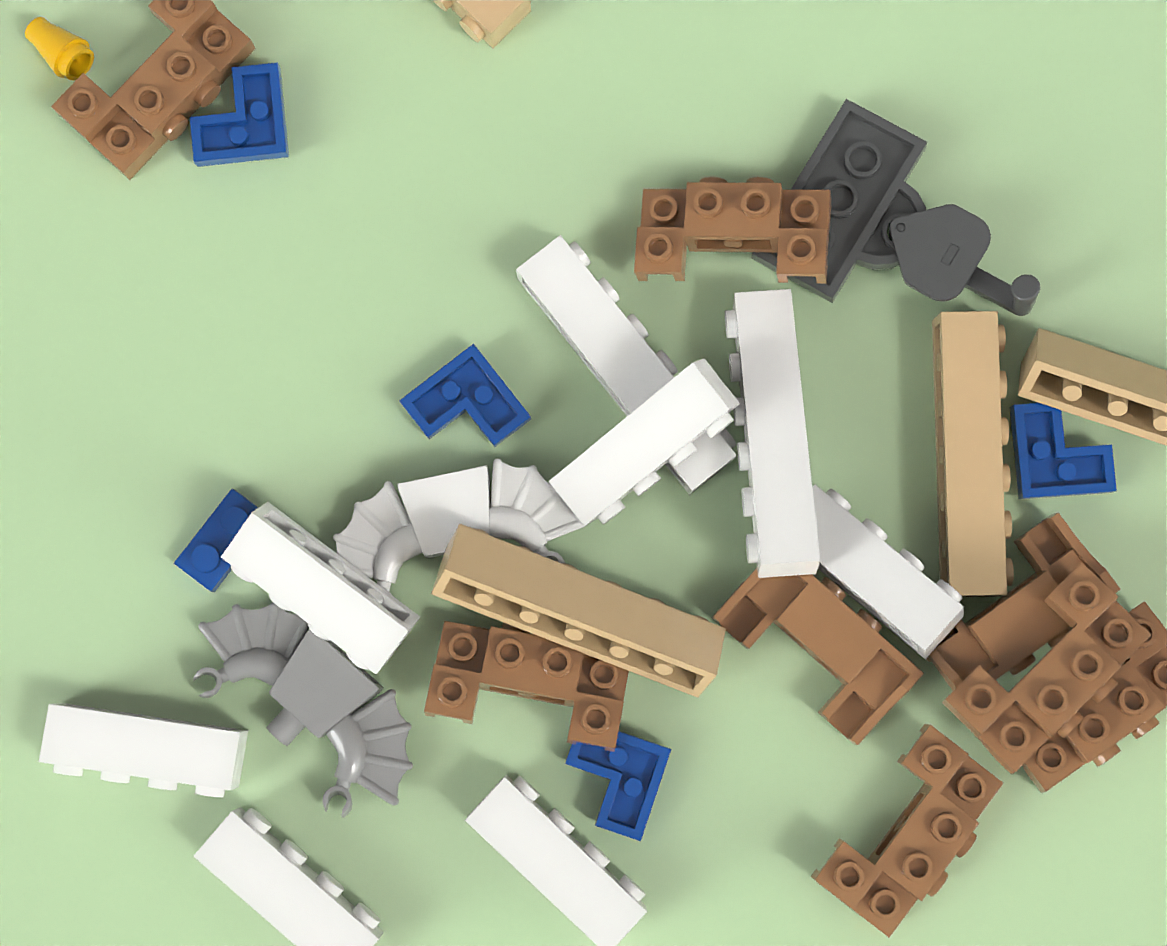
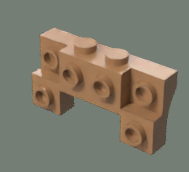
(163, 90)
(734, 219)
(1019, 622)
(839, 639)
(529, 668)
(1053, 691)
(1125, 710)
(922, 839)

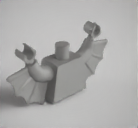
(318, 693)

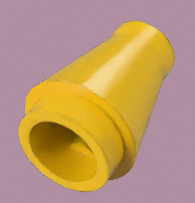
(63, 51)

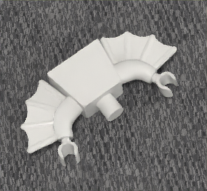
(519, 509)

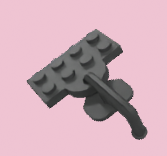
(937, 249)

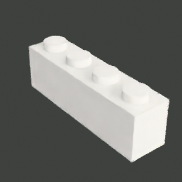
(645, 442)
(881, 578)
(319, 587)
(143, 747)
(557, 863)
(283, 887)

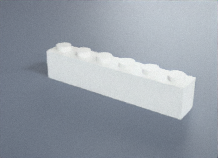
(612, 345)
(774, 434)

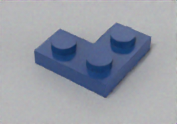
(251, 132)
(471, 387)
(1049, 468)
(203, 554)
(634, 778)

